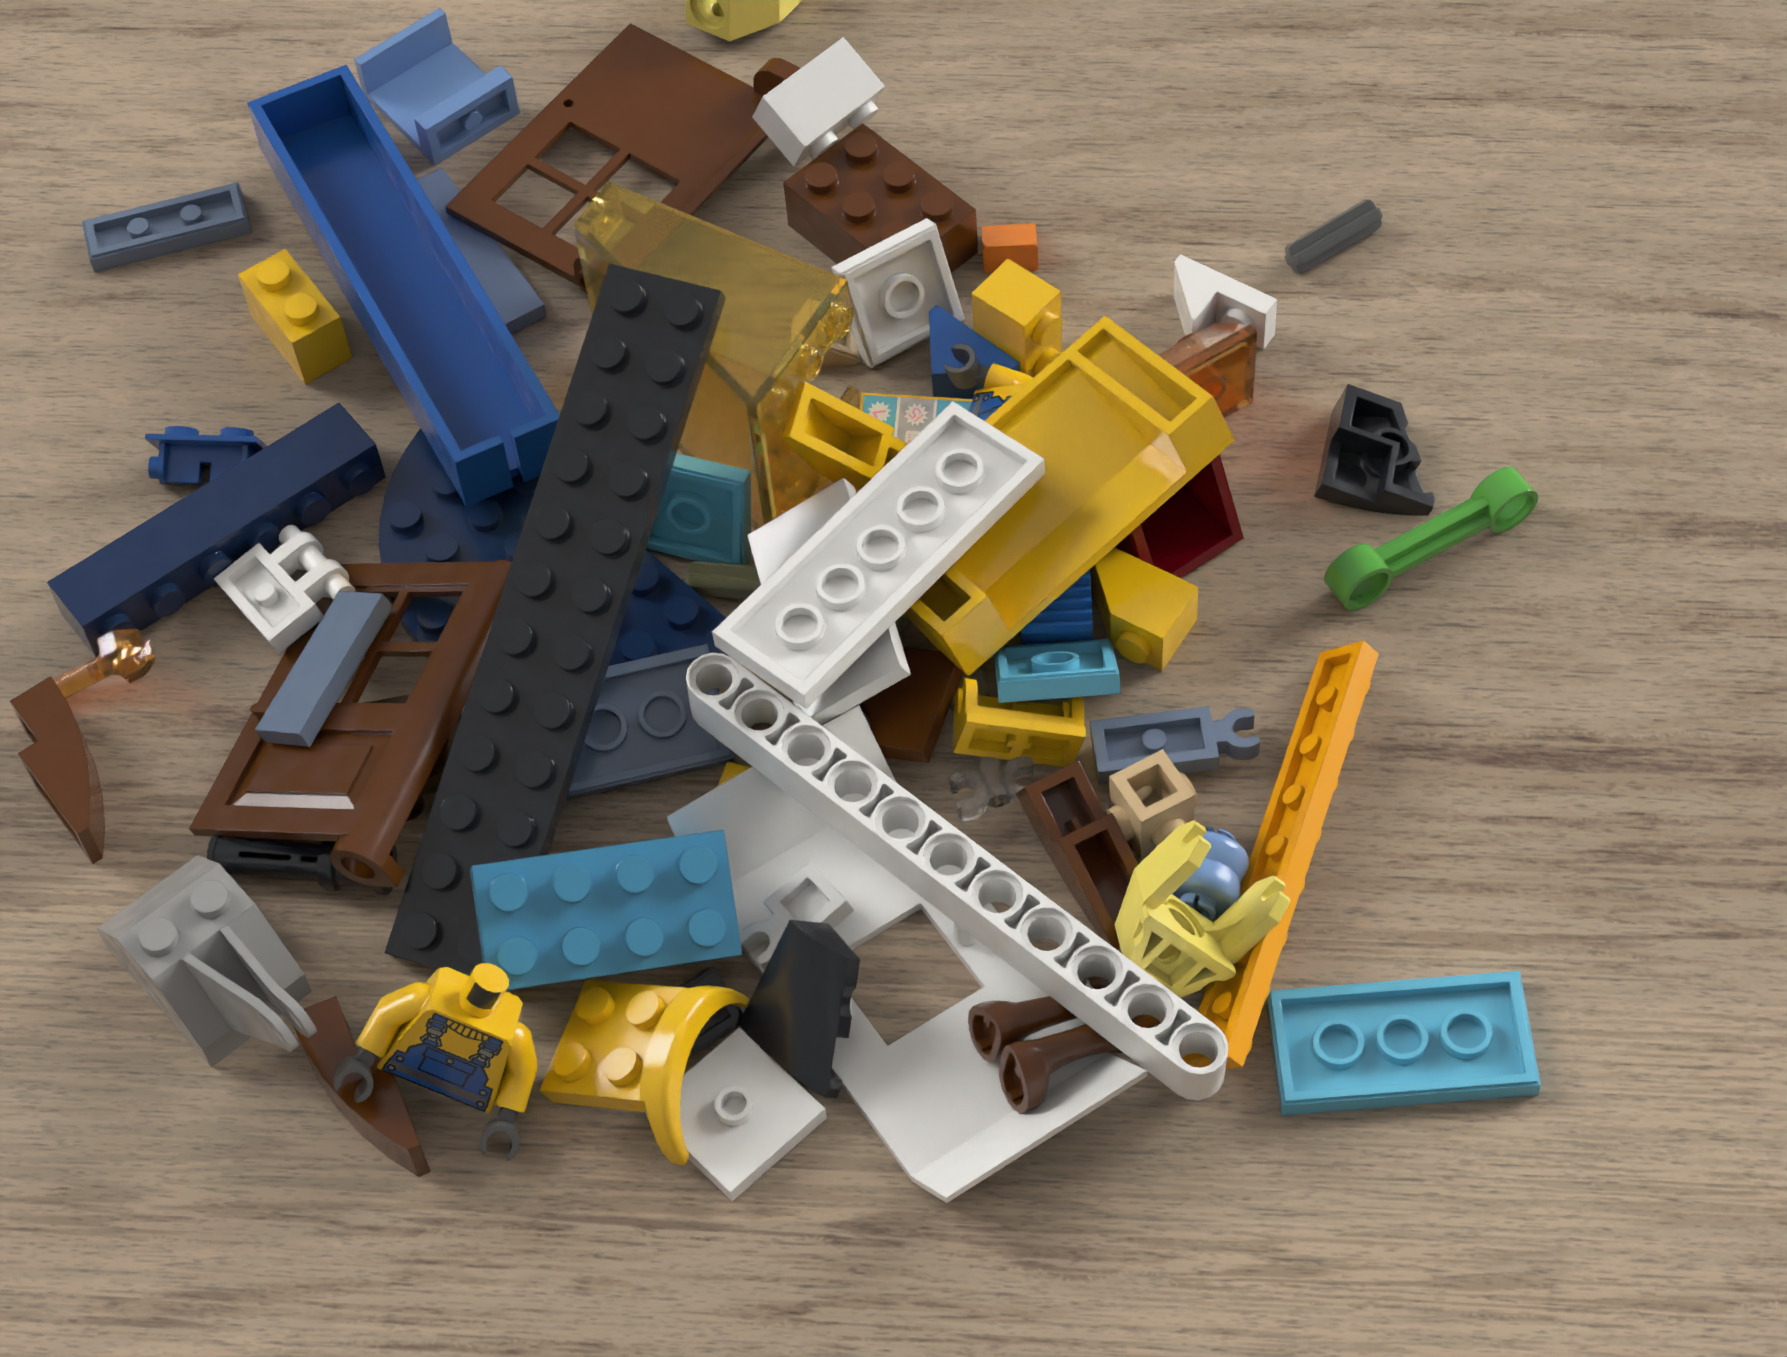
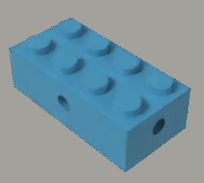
(607, 910)

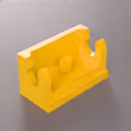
(1017, 728)

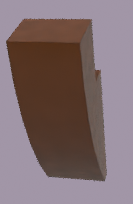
(62, 764)
(1082, 844)
(383, 1114)

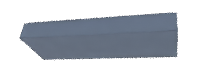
(166, 227)
(324, 668)

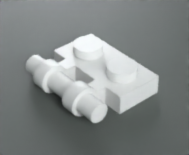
(271, 598)

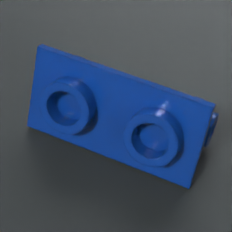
(185, 452)

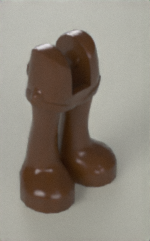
(1026, 1066)

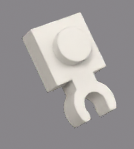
(802, 898)

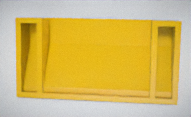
(1115, 446)

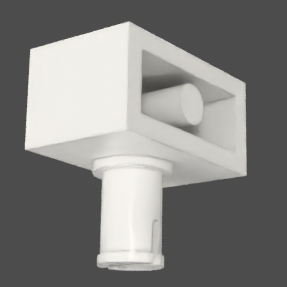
(819, 103)

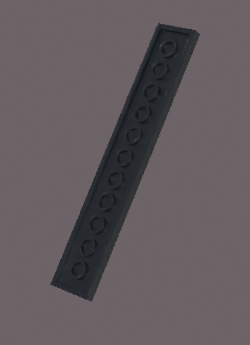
(560, 604)

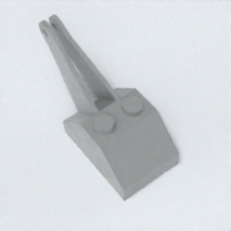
(211, 961)

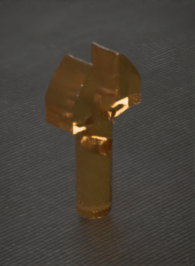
(120, 654)

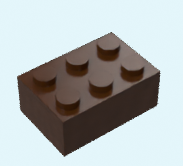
(870, 192)

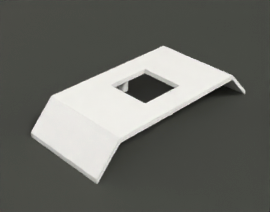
(930, 1089)

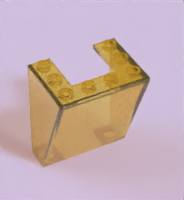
(768, 337)

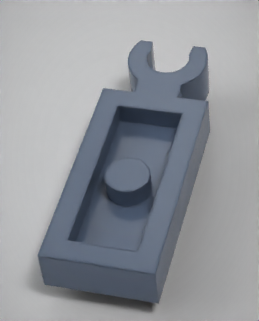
(1184, 735)

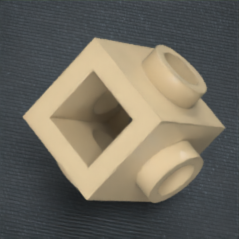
(1150, 801)

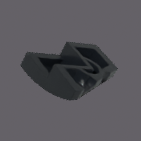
(1370, 457)

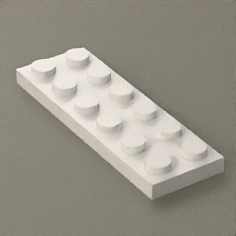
(878, 554)

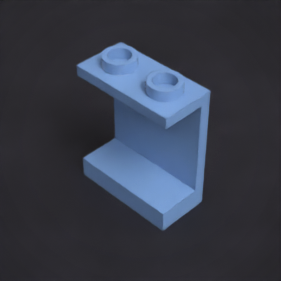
(435, 89)

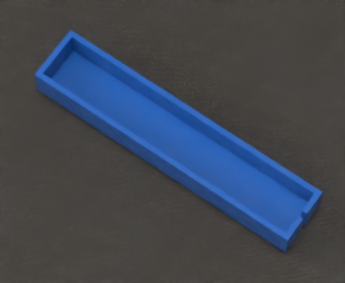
(407, 283)

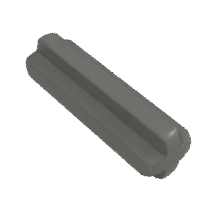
(1333, 236)

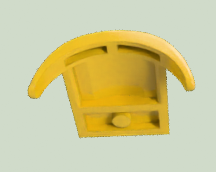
(631, 1051)

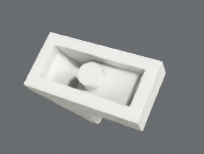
(1212, 298)

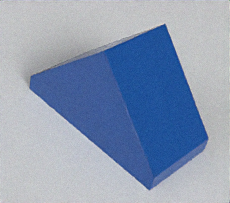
(947, 332)

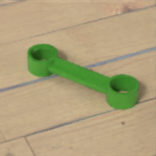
(1366, 573)

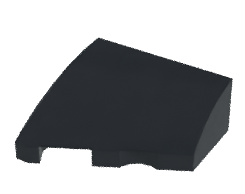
(805, 1003)

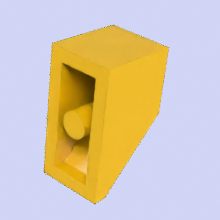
(1143, 607)

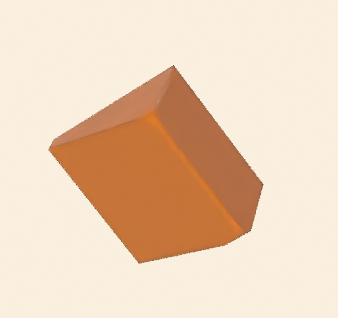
(1010, 242)

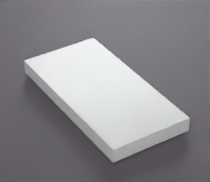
(885, 659)

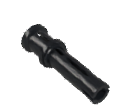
(236, 858)

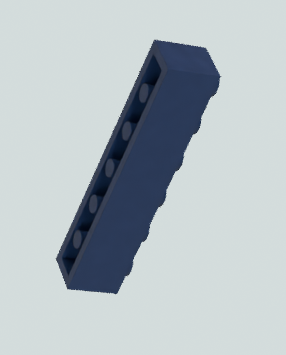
(198, 537)

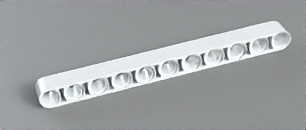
(962, 894)

